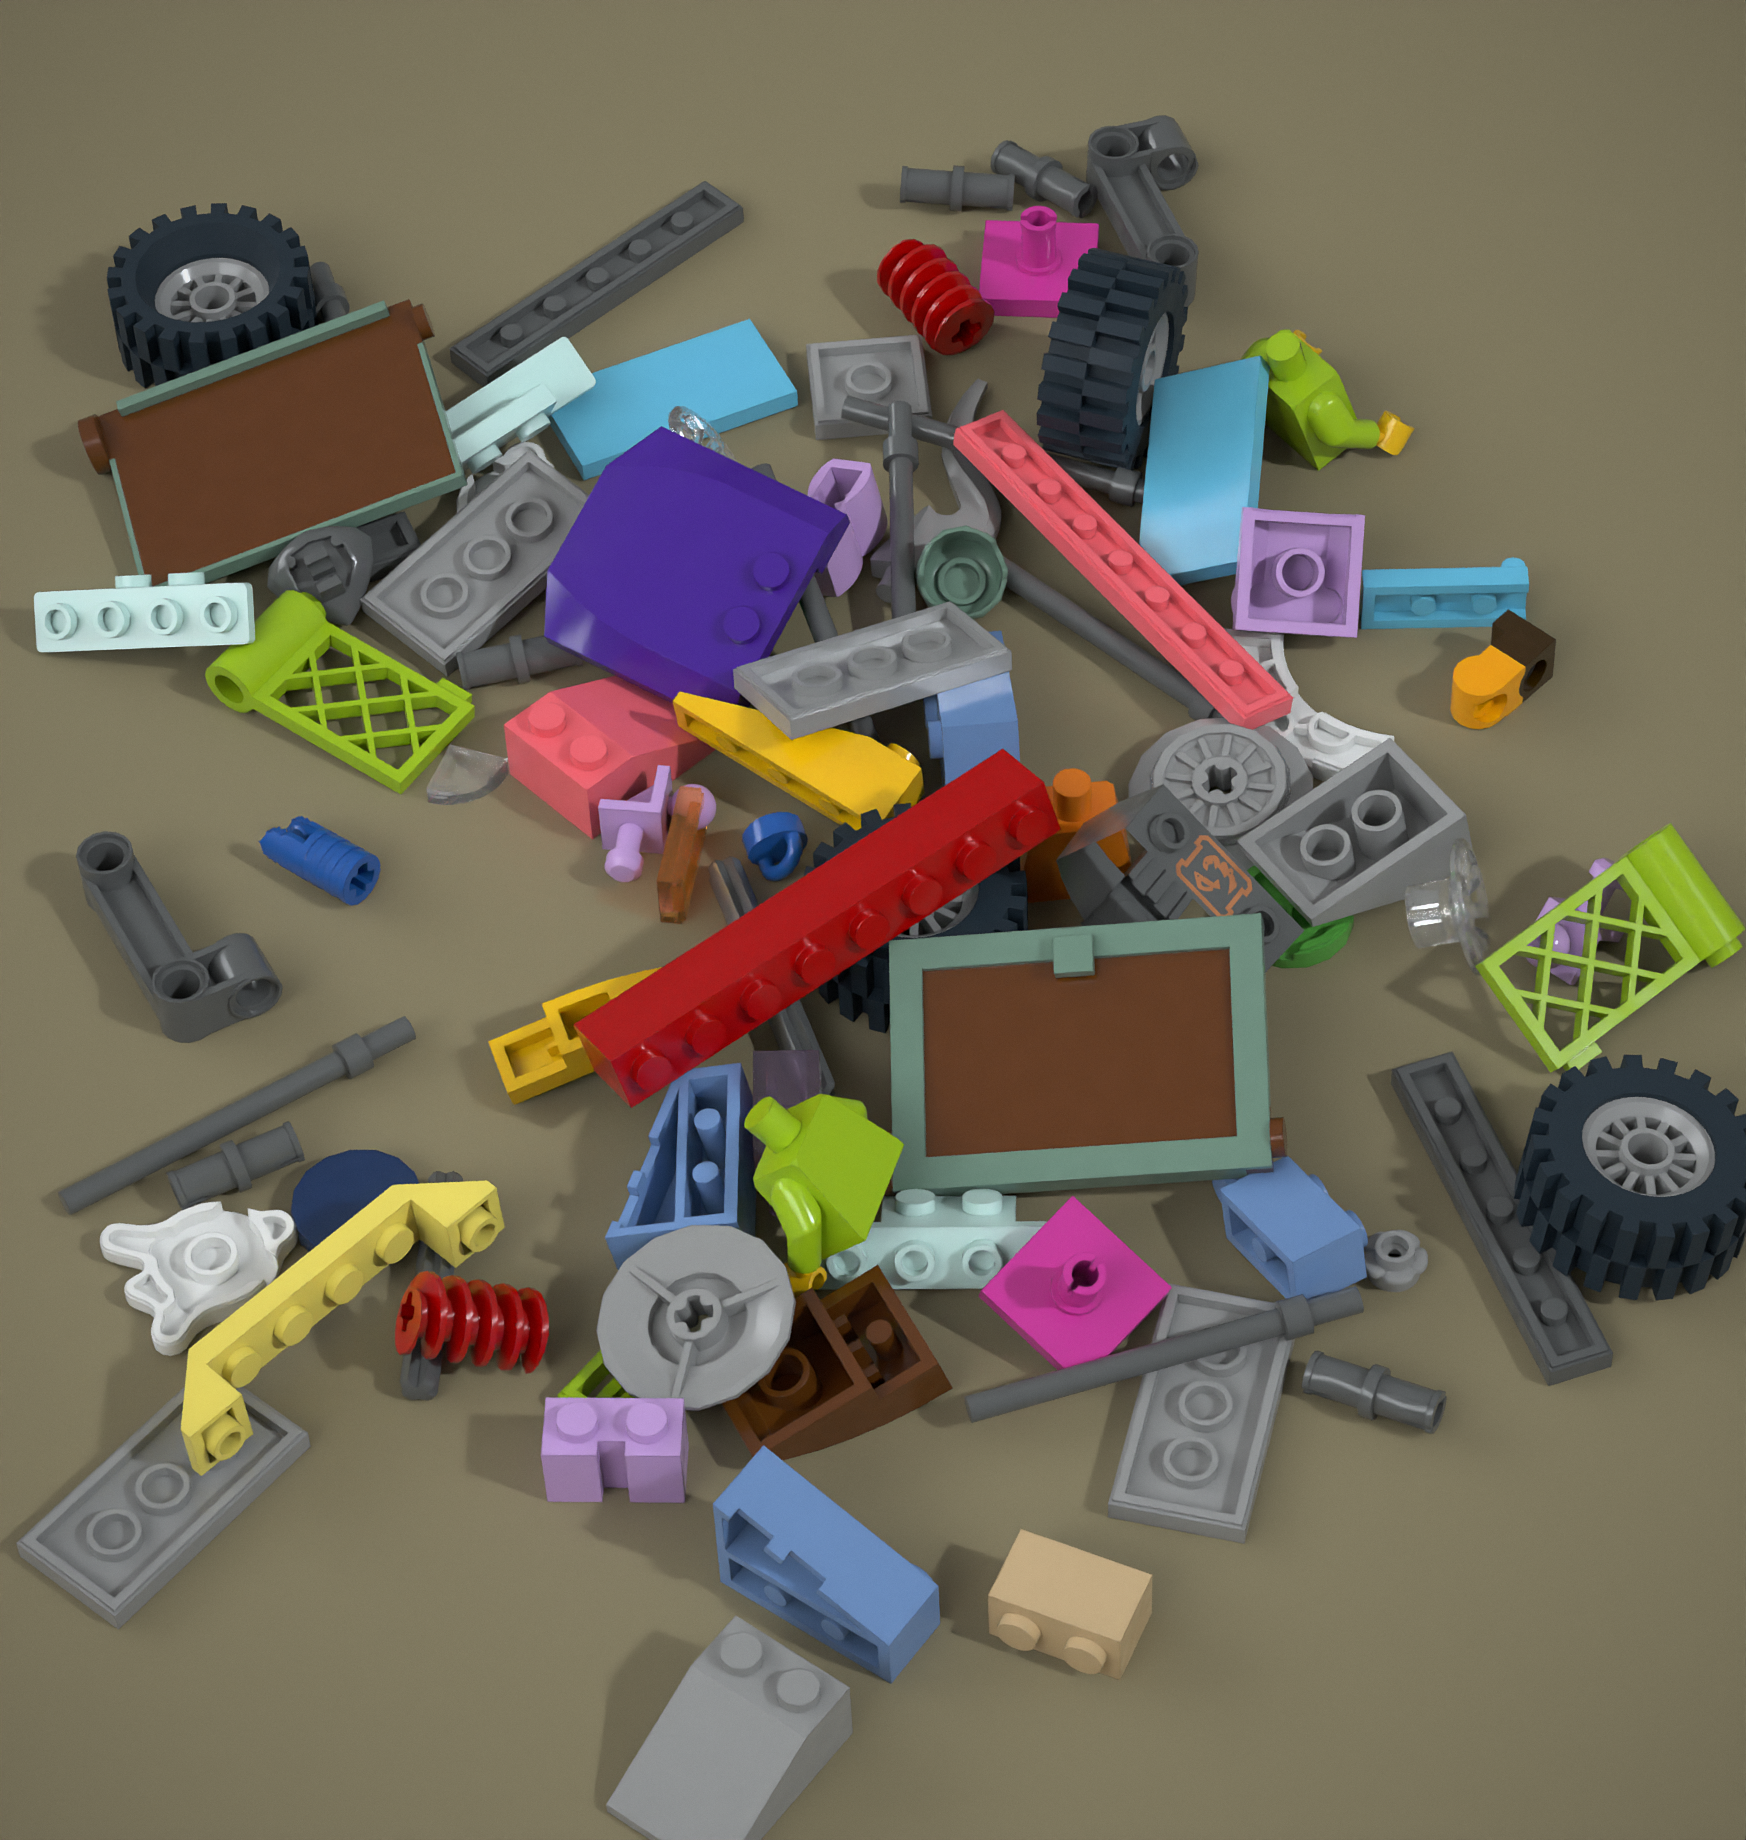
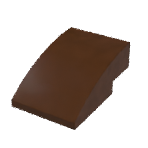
(842, 1373)

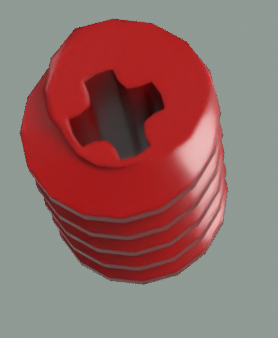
(934, 296)
(473, 1317)

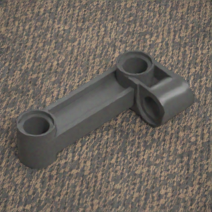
(1129, 170)
(185, 989)

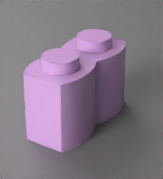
(854, 491)

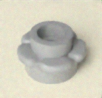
(1394, 1273)

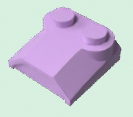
(1298, 573)

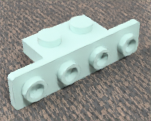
(517, 403)
(145, 615)
(936, 1241)

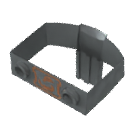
(1175, 867)

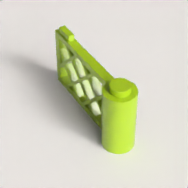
(288, 643)
(1682, 912)

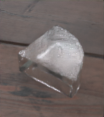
(465, 776)

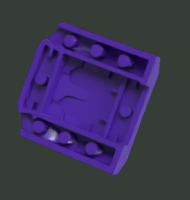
(684, 568)

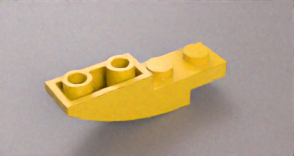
(549, 1049)

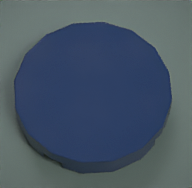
(340, 1189)

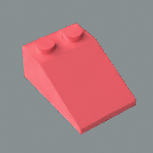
(597, 745)

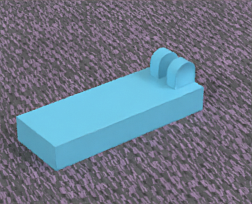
(1442, 596)

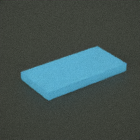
(719, 375)
(1203, 467)

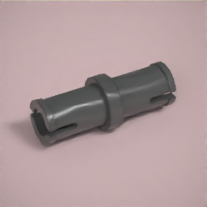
(1044, 179)
(957, 188)
(512, 661)
(236, 1166)
(1374, 1392)

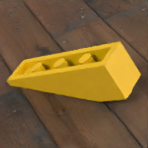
(827, 770)

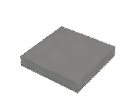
(869, 370)

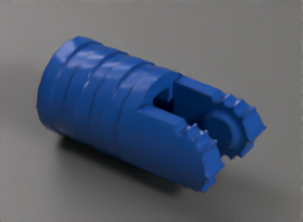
(323, 859)

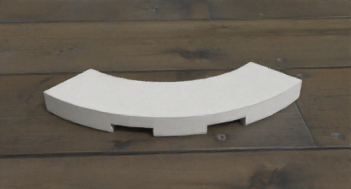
(1321, 739)

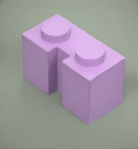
(615, 1445)

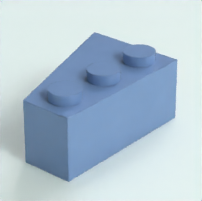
(696, 1163)
(821, 1568)

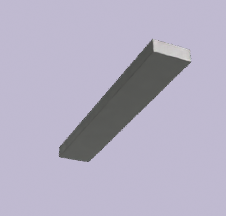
(598, 283)
(1481, 1186)

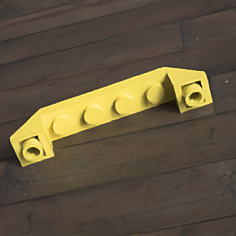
(446, 1216)

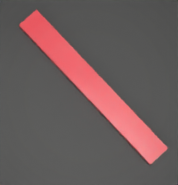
(1123, 572)

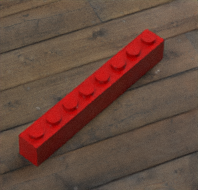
(817, 927)

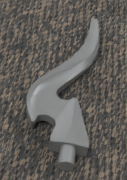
(971, 489)

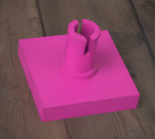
(1031, 260)
(1074, 1289)

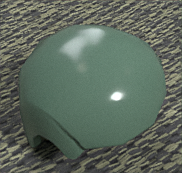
(963, 569)

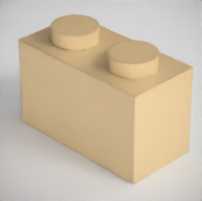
(1069, 1605)

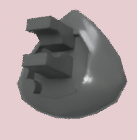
(328, 564)

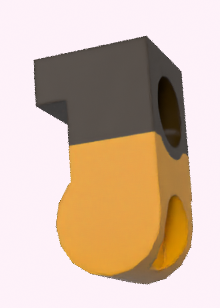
(1504, 674)

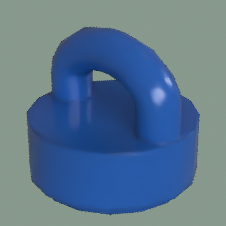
(773, 840)

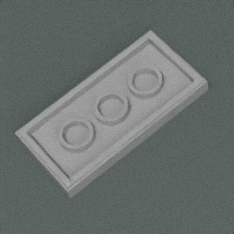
(479, 564)
(871, 669)
(1201, 1425)
(151, 1512)

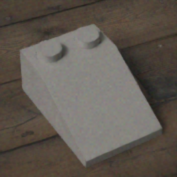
(1359, 838)
(734, 1742)

